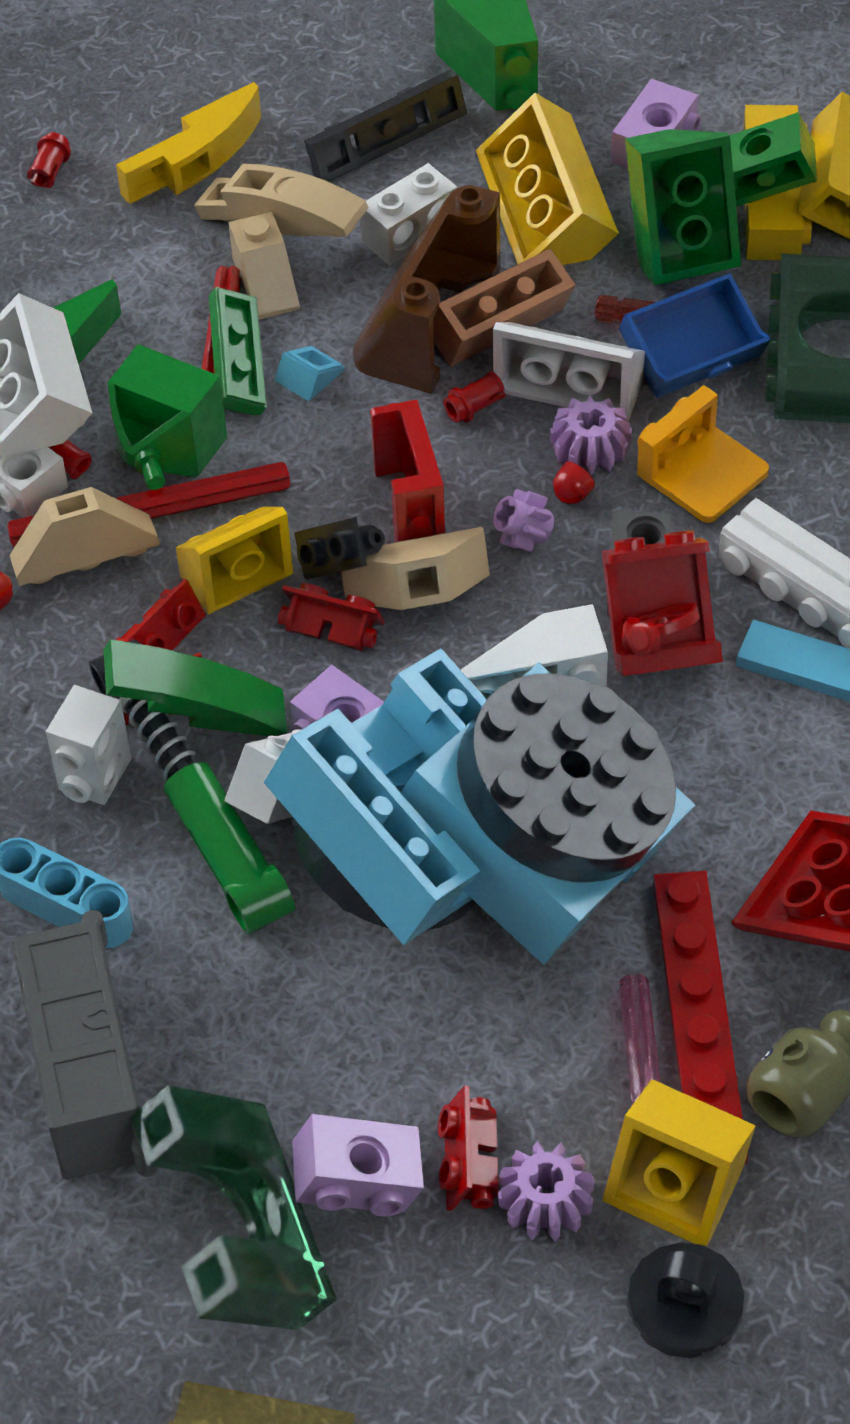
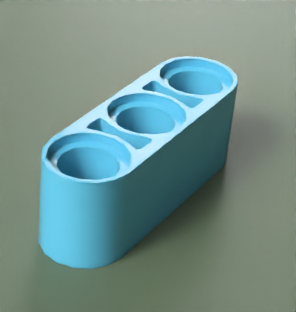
(52, 874)

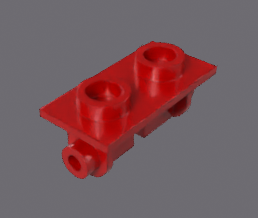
(349, 618)
(168, 619)
(466, 1129)

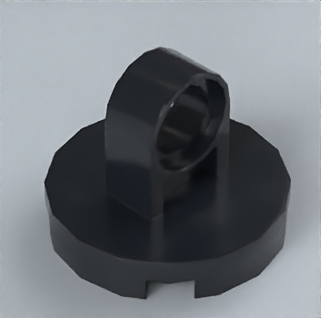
(685, 1299)

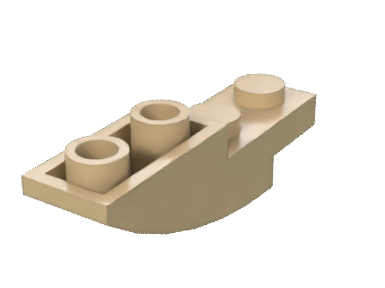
(297, 200)

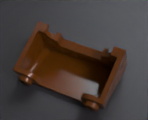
(449, 253)

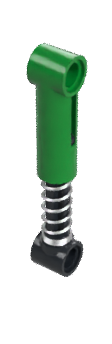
(250, 884)

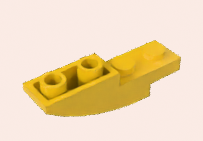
(203, 146)

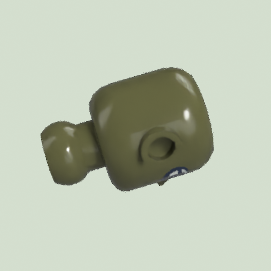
(803, 1077)

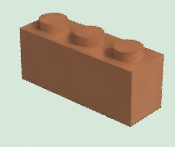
(517, 296)

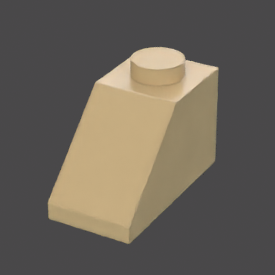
(263, 264)

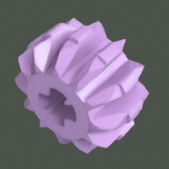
(591, 434)
(524, 1195)

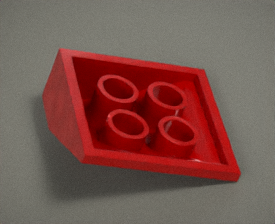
(806, 887)

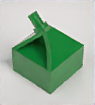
(165, 415)

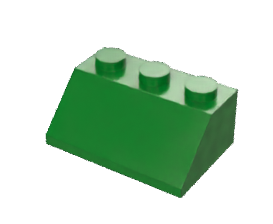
(683, 203)

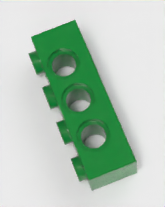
(772, 159)

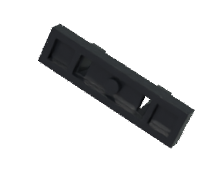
(386, 126)

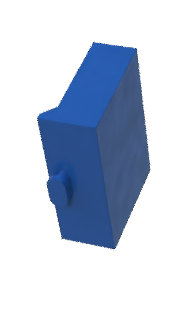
(694, 335)

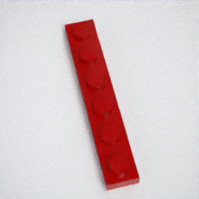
(696, 990)

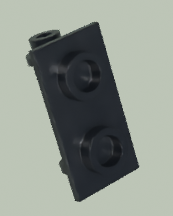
(336, 547)

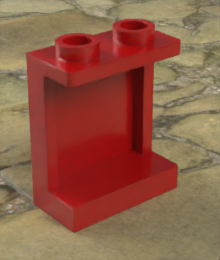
(404, 446)
(653, 577)

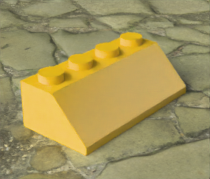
(546, 185)

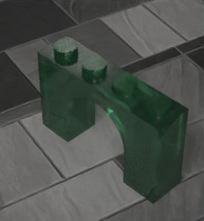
(805, 380)
(232, 1143)

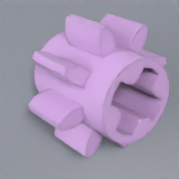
(523, 520)

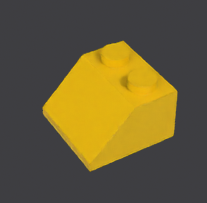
(237, 557)
(677, 1162)

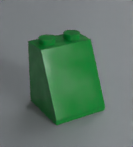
(489, 48)

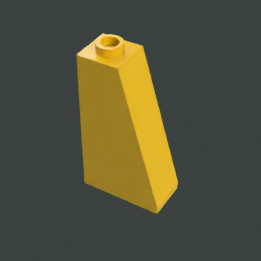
(829, 197)

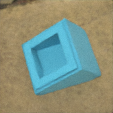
(307, 371)

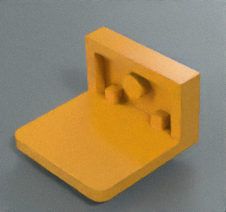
(696, 460)

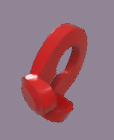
(644, 633)

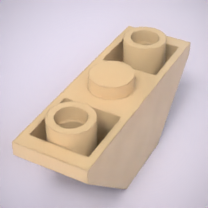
(80, 534)
(421, 570)

